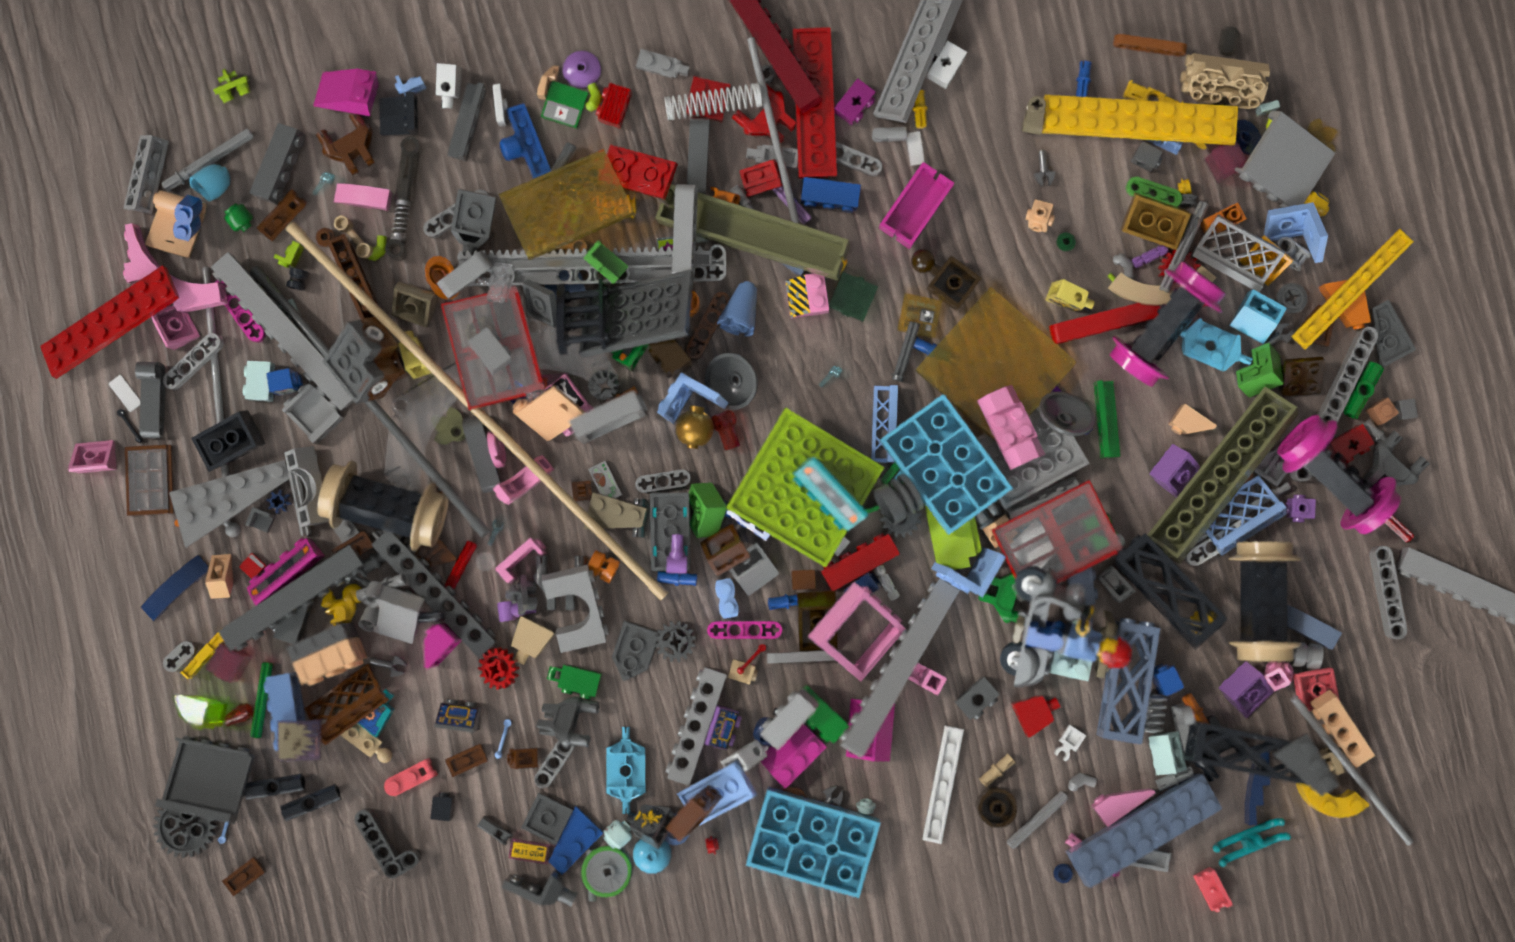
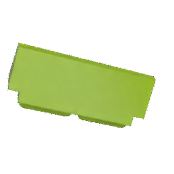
(956, 548)

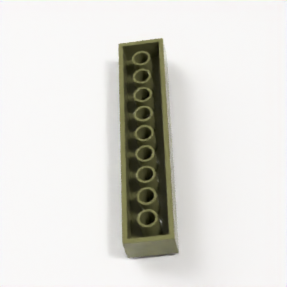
(1223, 474)

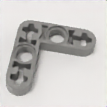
(1182, 717)

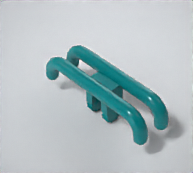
(1250, 840)

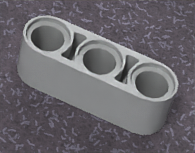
(465, 274)
(548, 769)

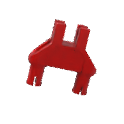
(759, 125)

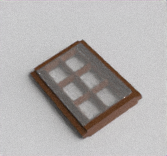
(149, 480)

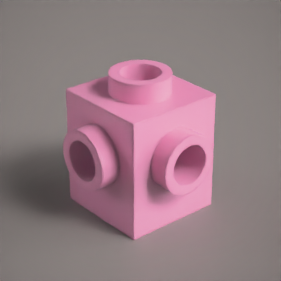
(1278, 674)

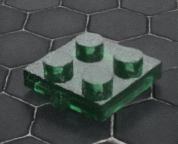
(853, 296)

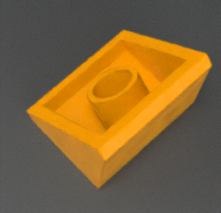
(1281, 266)

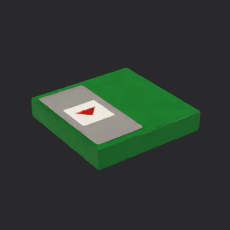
(564, 104)

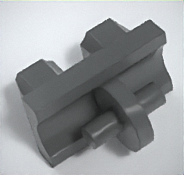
(519, 594)

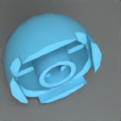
(650, 858)

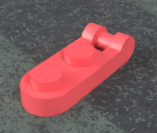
(409, 778)

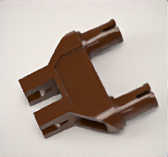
(350, 145)

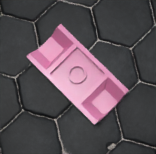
(1011, 427)

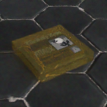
(922, 311)

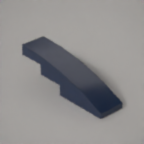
(1254, 792)

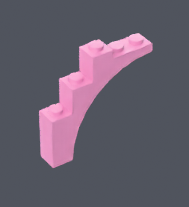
(142, 263)

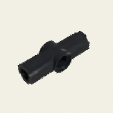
(285, 785)
(300, 807)

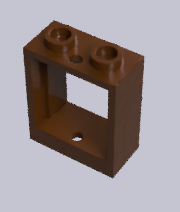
(718, 555)
(694, 812)

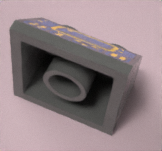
(458, 716)

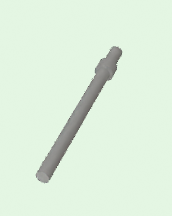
(1278, 491)

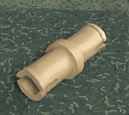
(997, 770)

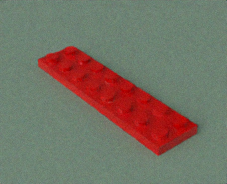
(817, 125)
(109, 322)

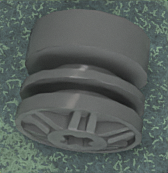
(898, 499)

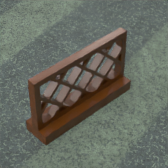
(352, 712)

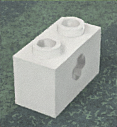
(943, 75)

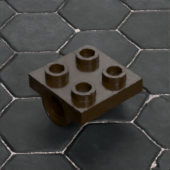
(1302, 376)

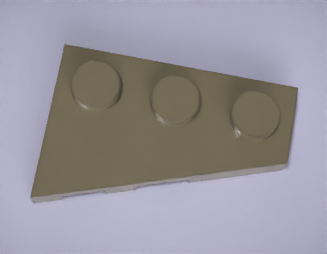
(615, 513)

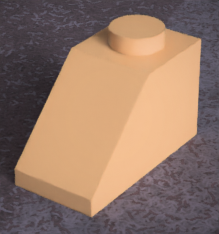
(1189, 421)
(220, 576)

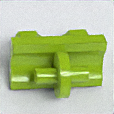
(224, 90)

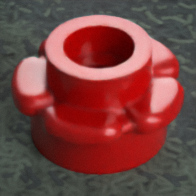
(711, 845)

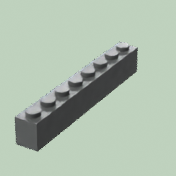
(292, 597)

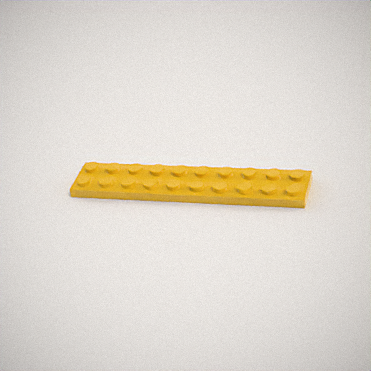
(1140, 119)

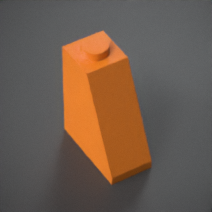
(1356, 314)

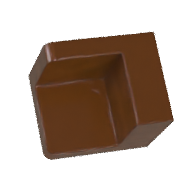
(803, 579)

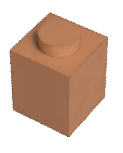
(1382, 411)

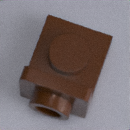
(523, 758)

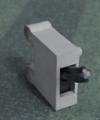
(398, 612)

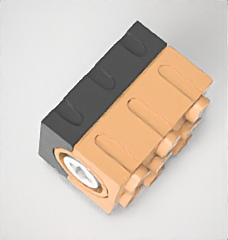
(327, 653)

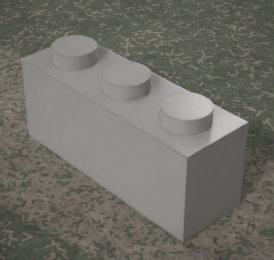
(789, 718)

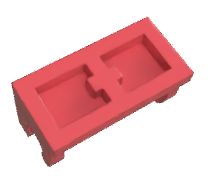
(1212, 889)

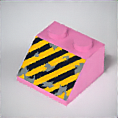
(807, 295)

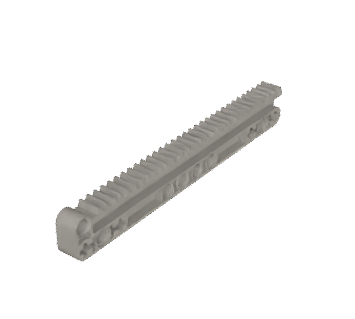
(641, 265)

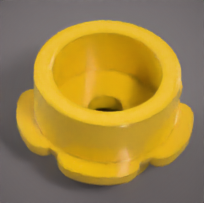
(1184, 187)

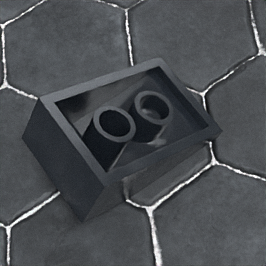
(228, 440)

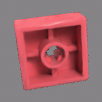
(1306, 682)

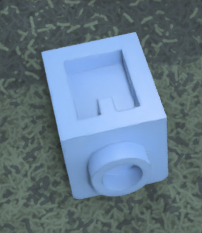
(413, 85)

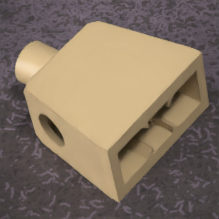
(530, 639)

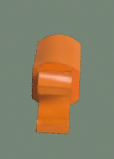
(726, 196)

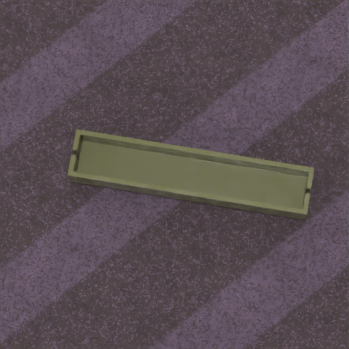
(763, 235)

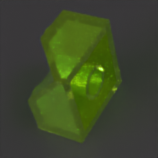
(200, 710)

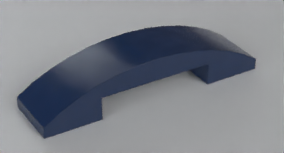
(174, 587)

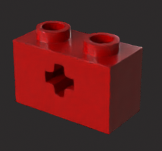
(1360, 439)

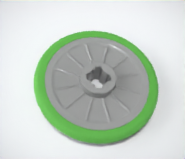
(609, 884)

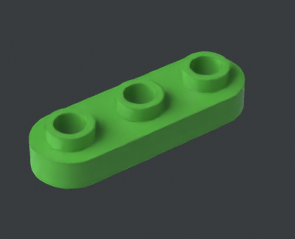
(1162, 192)

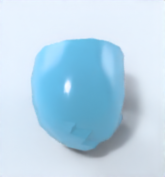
(213, 181)

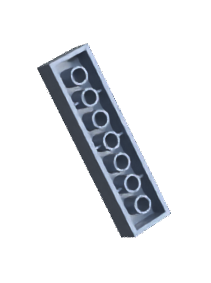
(1143, 830)

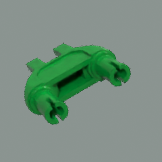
(1004, 598)

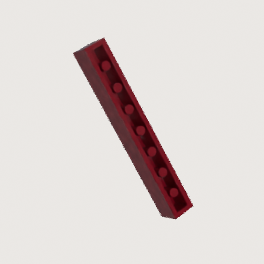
(778, 53)

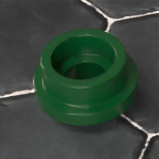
(1061, 245)

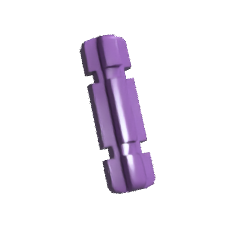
(1149, 256)

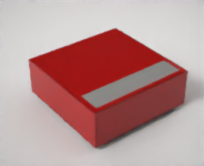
(252, 565)

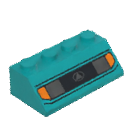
(829, 494)

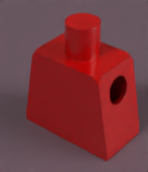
(1035, 713)

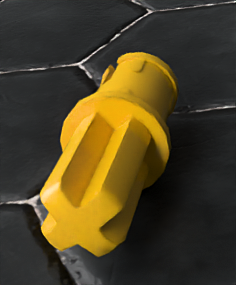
(920, 110)

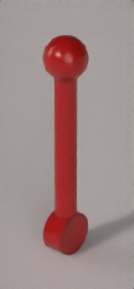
(761, 648)

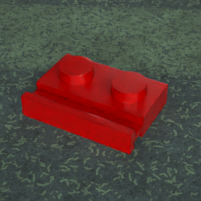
(761, 178)

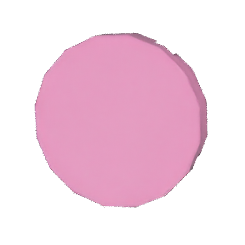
(496, 450)

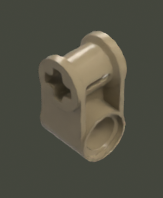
(1033, 118)

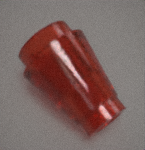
(239, 714)

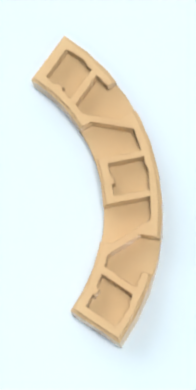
(1146, 293)

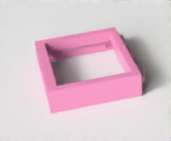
(840, 613)

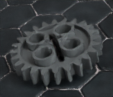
(193, 841)

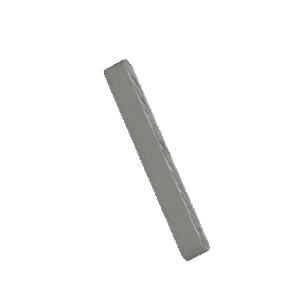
(1348, 380)

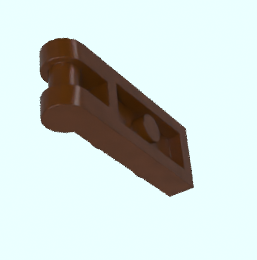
(281, 215)

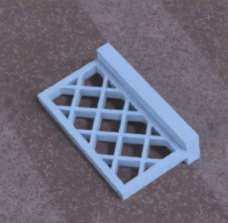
(1254, 524)

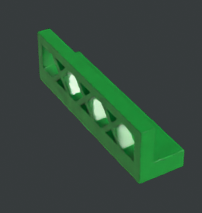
(1106, 419)

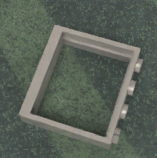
(608, 417)

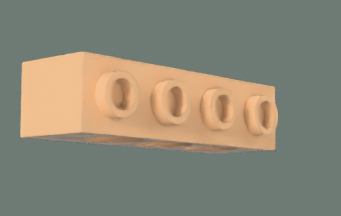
(1328, 704)

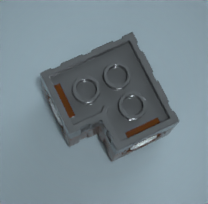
(363, 360)

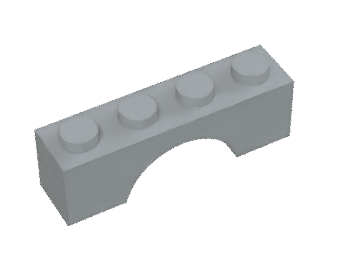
(305, 465)

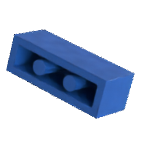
(830, 194)

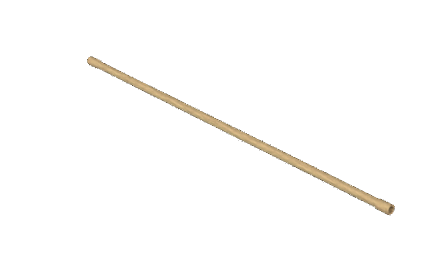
(301, 236)

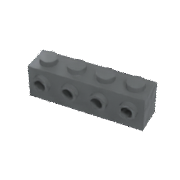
(277, 164)

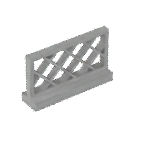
(1232, 268)

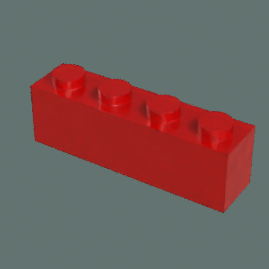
(862, 561)

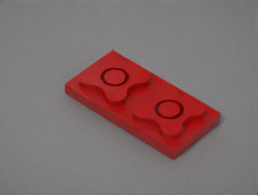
(642, 171)

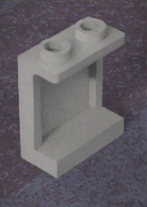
(312, 413)

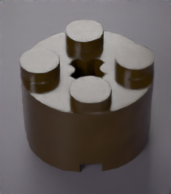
(1007, 805)

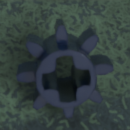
(279, 496)

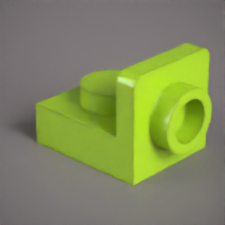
(292, 254)

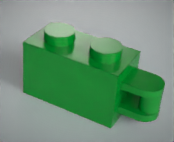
(576, 680)

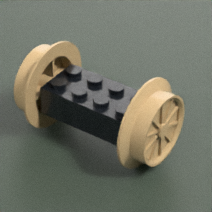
(382, 505)
(1264, 601)

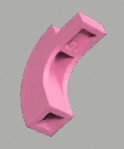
(521, 482)

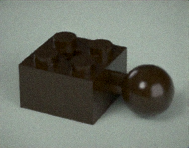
(924, 262)

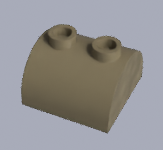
(413, 304)

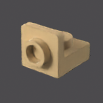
(748, 675)
(1332, 761)

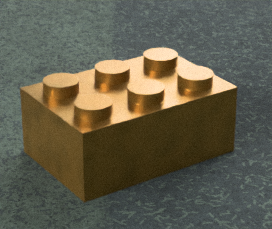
(1155, 221)

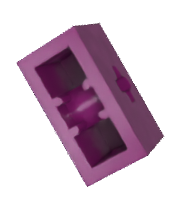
(860, 92)

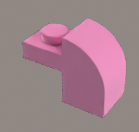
(927, 679)

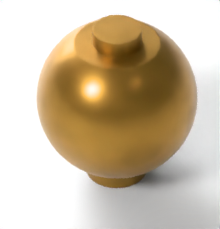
(694, 427)

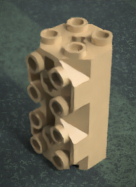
(1219, 78)

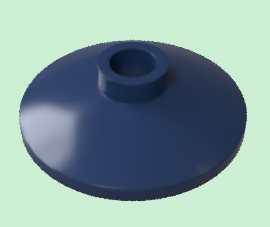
(1247, 136)

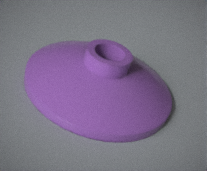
(582, 78)

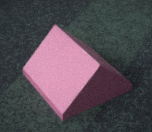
(175, 327)
(93, 457)

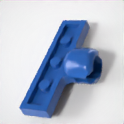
(524, 142)

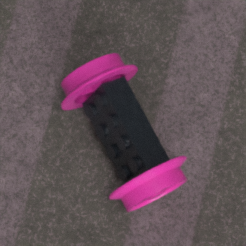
(1168, 325)
(1366, 503)

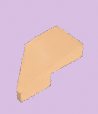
(549, 76)

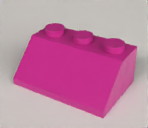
(439, 644)
(881, 744)
(793, 755)

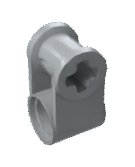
(1295, 251)

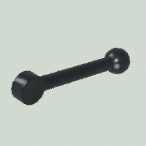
(121, 413)

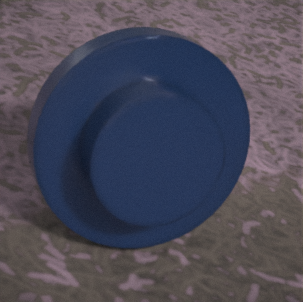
(1063, 873)

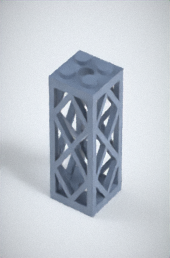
(1107, 710)

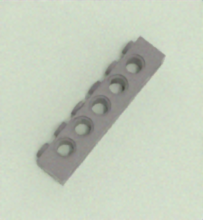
(684, 774)

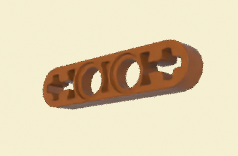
(1150, 45)

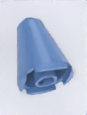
(740, 311)

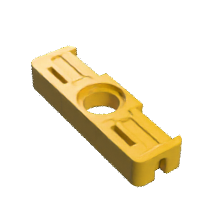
(1138, 92)
(202, 657)

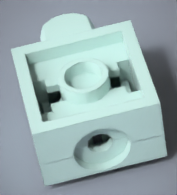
(1070, 666)

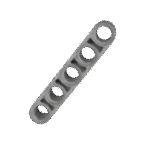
(685, 228)
(1381, 585)

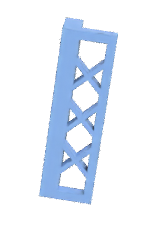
(892, 418)

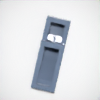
(1312, 628)

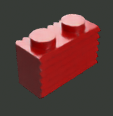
(614, 105)

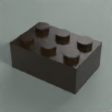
(671, 357)

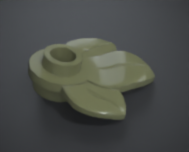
(447, 427)

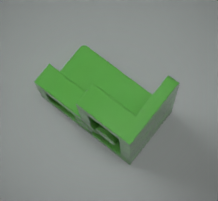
(606, 262)
(1263, 373)
(708, 509)

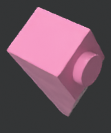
(1116, 805)

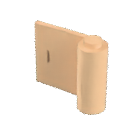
(163, 223)
(548, 413)

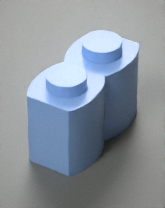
(725, 591)

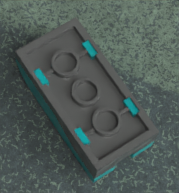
(668, 517)

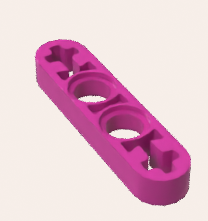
(237, 312)
(744, 634)

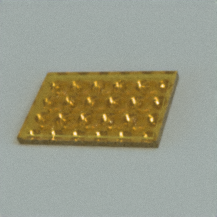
(566, 204)

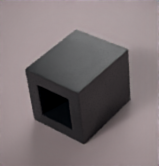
(442, 806)

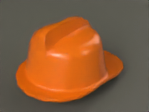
(435, 270)

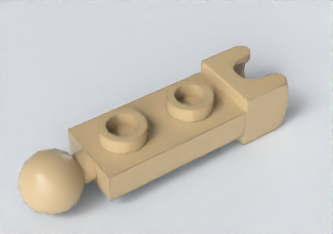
(367, 743)

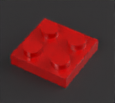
(701, 84)

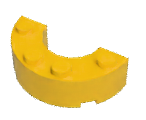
(1338, 806)

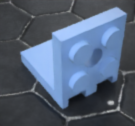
(1299, 221)
(680, 393)
(979, 576)

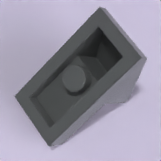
(1115, 584)

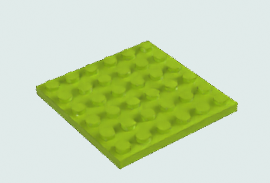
(781, 507)

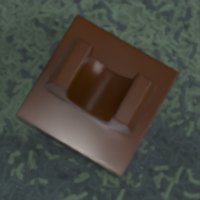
(582, 490)

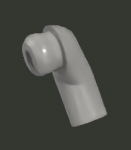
(1126, 263)
(1081, 779)

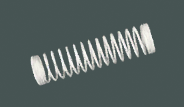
(671, 115)

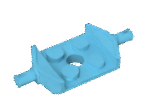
(1226, 349)
(630, 754)

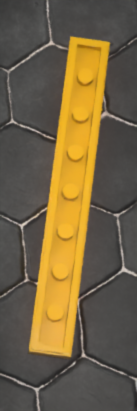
(1352, 289)

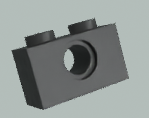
(966, 703)

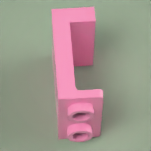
(505, 567)

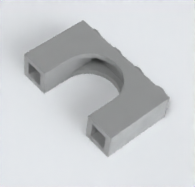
(577, 582)

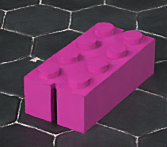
(916, 205)

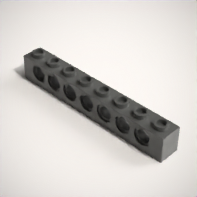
(477, 646)

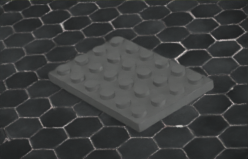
(643, 313)

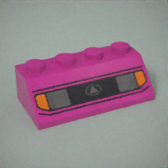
(285, 571)

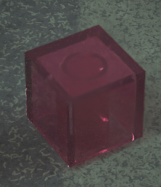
(1224, 161)
(228, 664)

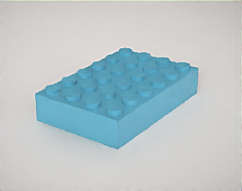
(945, 464)
(813, 842)

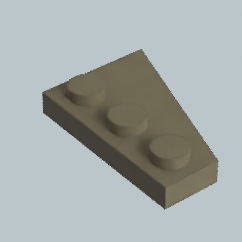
(1107, 632)

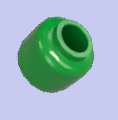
(238, 217)

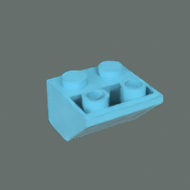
(1257, 316)

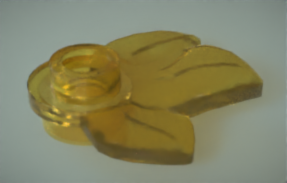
(1323, 134)

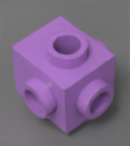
(1300, 508)

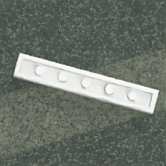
(943, 784)

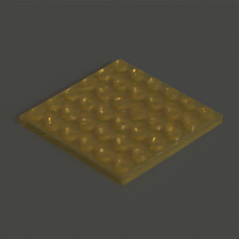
(991, 351)

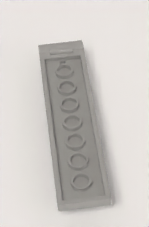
(922, 42)

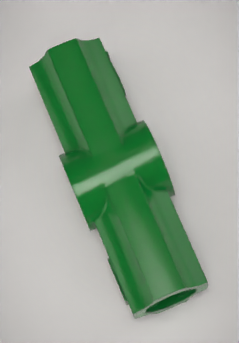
(1367, 379)

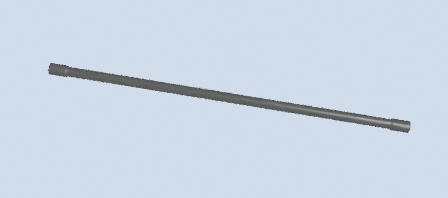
(475, 522)

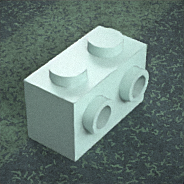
(256, 381)
(1167, 753)

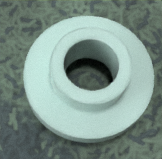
(866, 806)

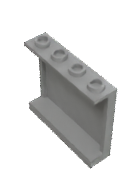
(1286, 162)

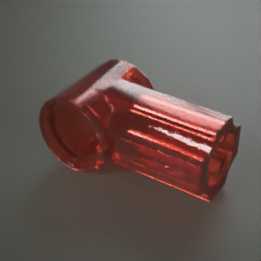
(724, 424)

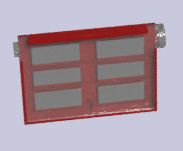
(517, 379)
(1060, 534)

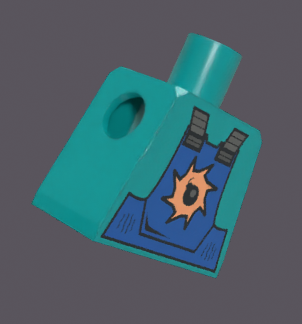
(377, 720)

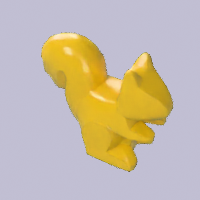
(343, 608)

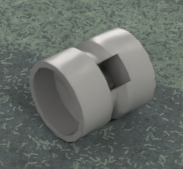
(1308, 655)

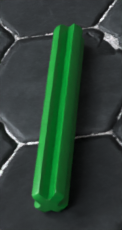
(261, 701)

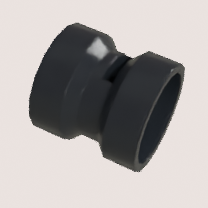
(297, 274)

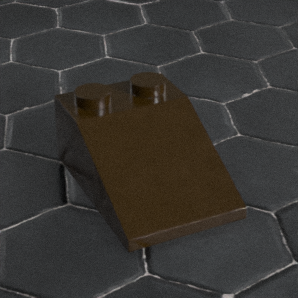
(811, 610)

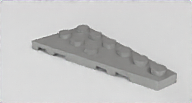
(214, 502)

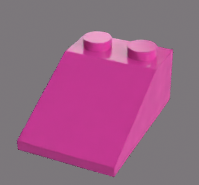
(347, 91)

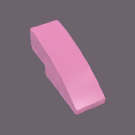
(363, 196)

